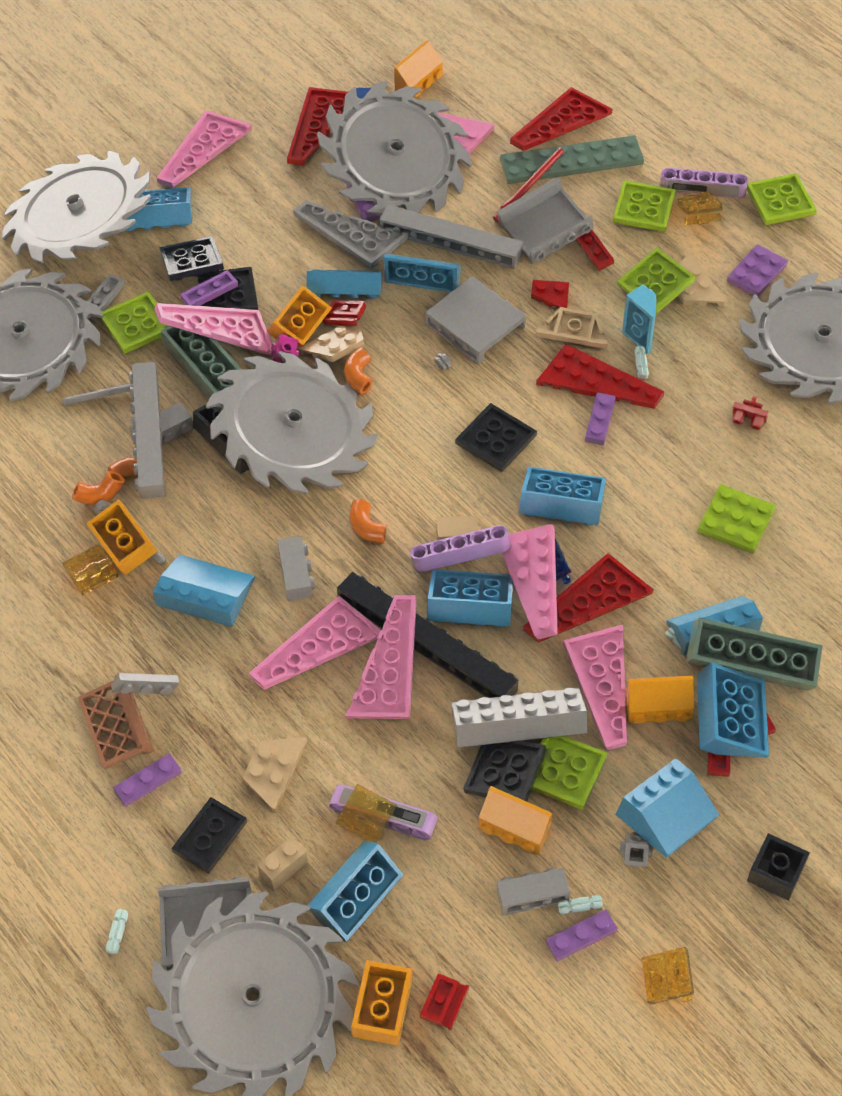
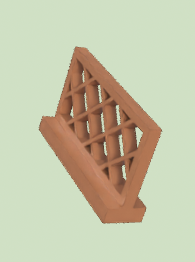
(134, 719)

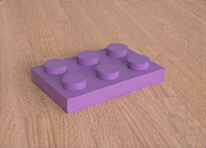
(757, 270)

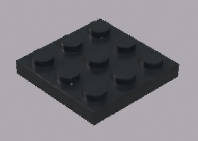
(191, 258)
(238, 298)
(496, 437)
(507, 767)

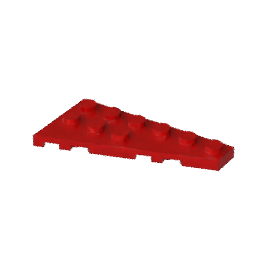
(562, 116)
(313, 121)
(590, 376)
(597, 592)

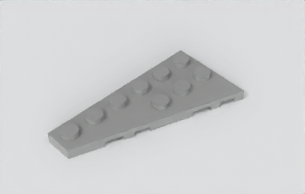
(353, 234)

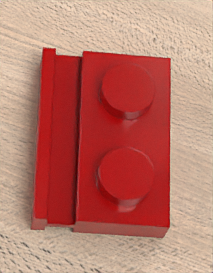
(345, 313)
(444, 1001)

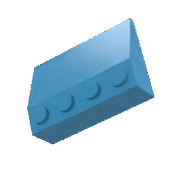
(164, 209)
(562, 495)
(203, 590)
(470, 597)
(732, 712)
(668, 808)

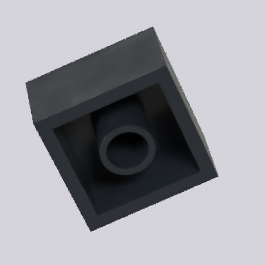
(778, 866)

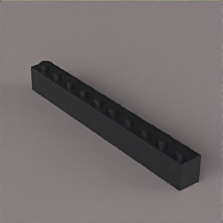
(432, 641)

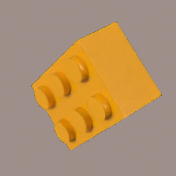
(122, 537)
(382, 1003)

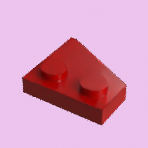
(550, 292)

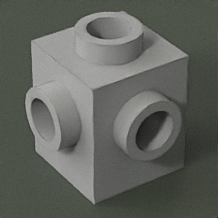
(635, 850)

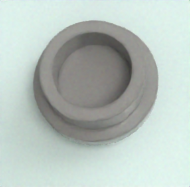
(443, 361)

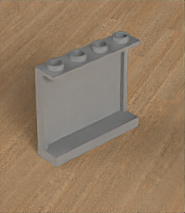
(544, 220)
(473, 318)
(188, 903)

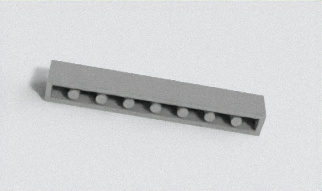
(453, 236)
(148, 430)

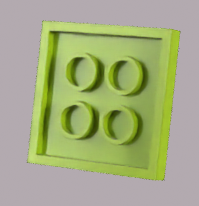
(781, 199)
(644, 206)
(659, 274)
(133, 322)
(736, 518)
(569, 770)

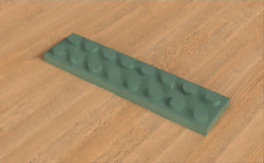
(575, 160)

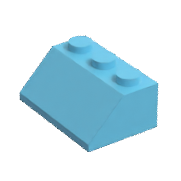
(640, 317)

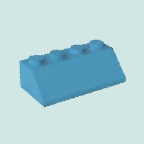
(421, 273)
(345, 282)
(736, 612)
(355, 890)

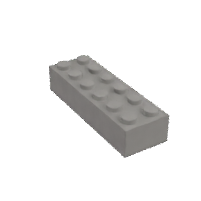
(519, 717)

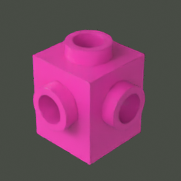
(284, 344)

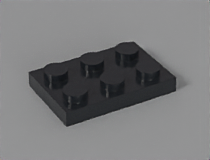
(209, 835)

